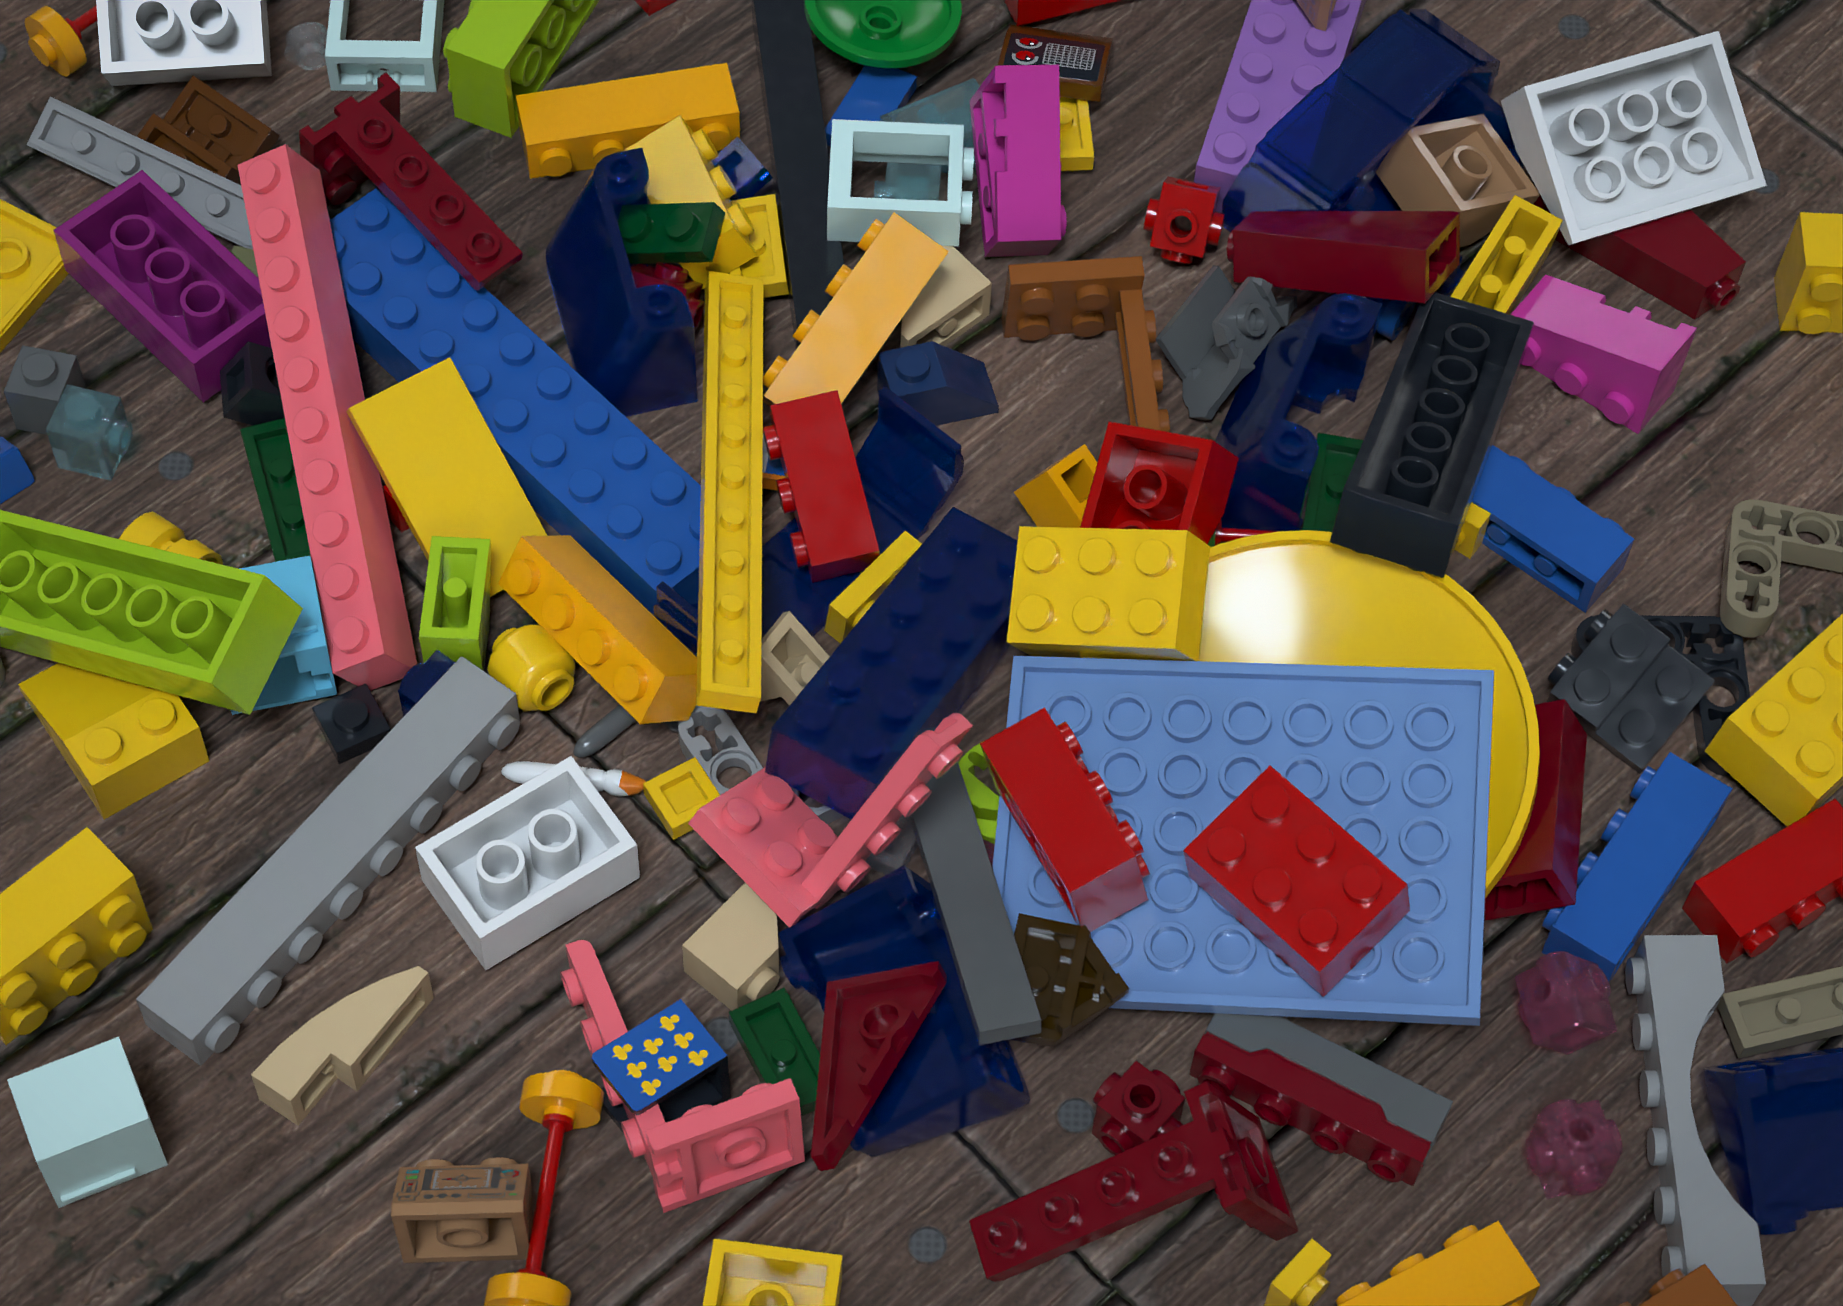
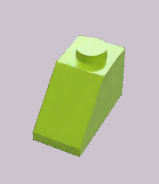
(457, 599)

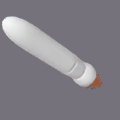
(614, 781)

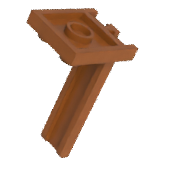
(1085, 301)

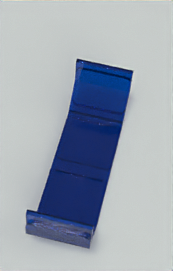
(1357, 115)
(906, 478)

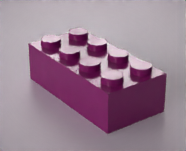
(165, 280)

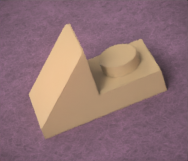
(788, 659)

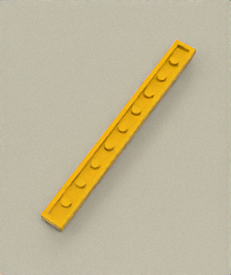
(731, 496)

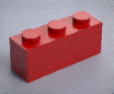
(821, 486)
(1772, 885)

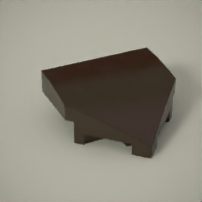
(1066, 977)

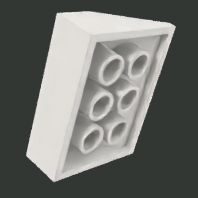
(1635, 138)

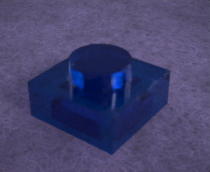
(743, 169)
(421, 679)

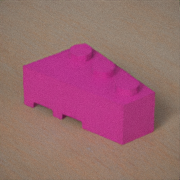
(1019, 160)
(1601, 352)

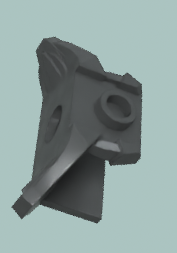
(1221, 336)

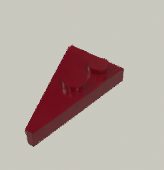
(863, 1039)

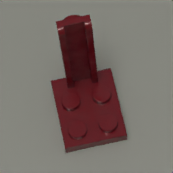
(373, 145)
(1215, 1151)

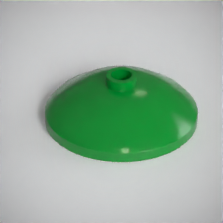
(885, 31)

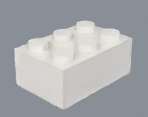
(182, 40)
(528, 862)

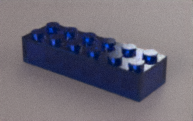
(900, 666)

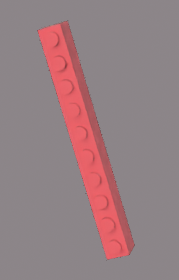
(317, 384)

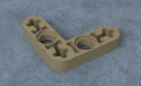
(1768, 549)

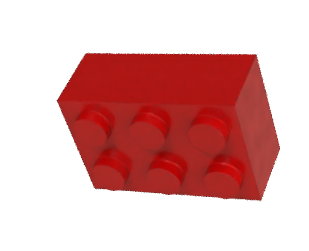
(1067, 819)
(1297, 880)

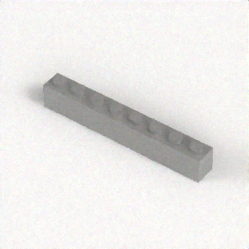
(330, 862)

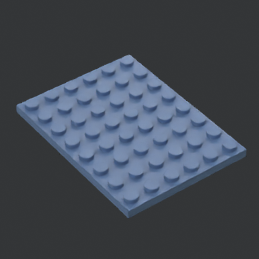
(1376, 748)

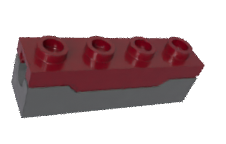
(1323, 1092)

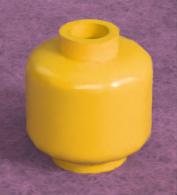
(532, 667)

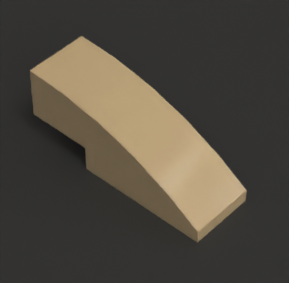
(341, 1043)

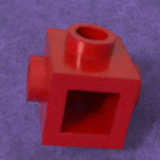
(1190, 200)

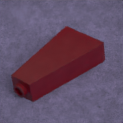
(1349, 251)
(1670, 259)
(1548, 857)

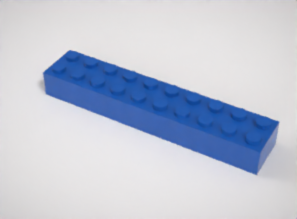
(562, 438)

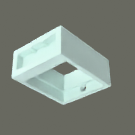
(357, 63)
(898, 143)

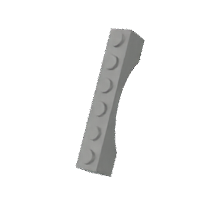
(1676, 994)

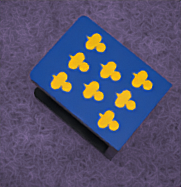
(664, 1063)

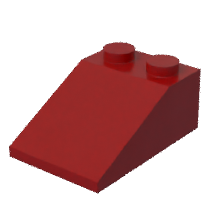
(1159, 482)

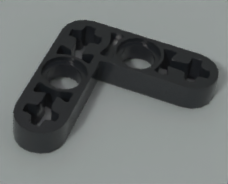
(1725, 668)

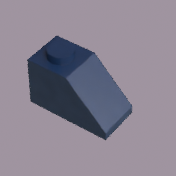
(937, 382)

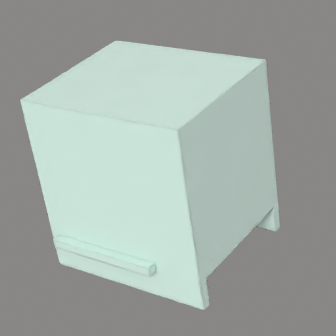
(87, 1122)

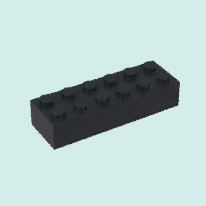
(1431, 434)

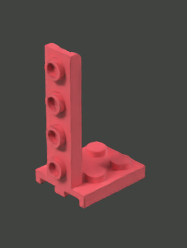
(793, 854)
(708, 1145)

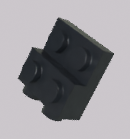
(1629, 686)

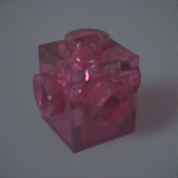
(1565, 1002)
(1573, 1148)

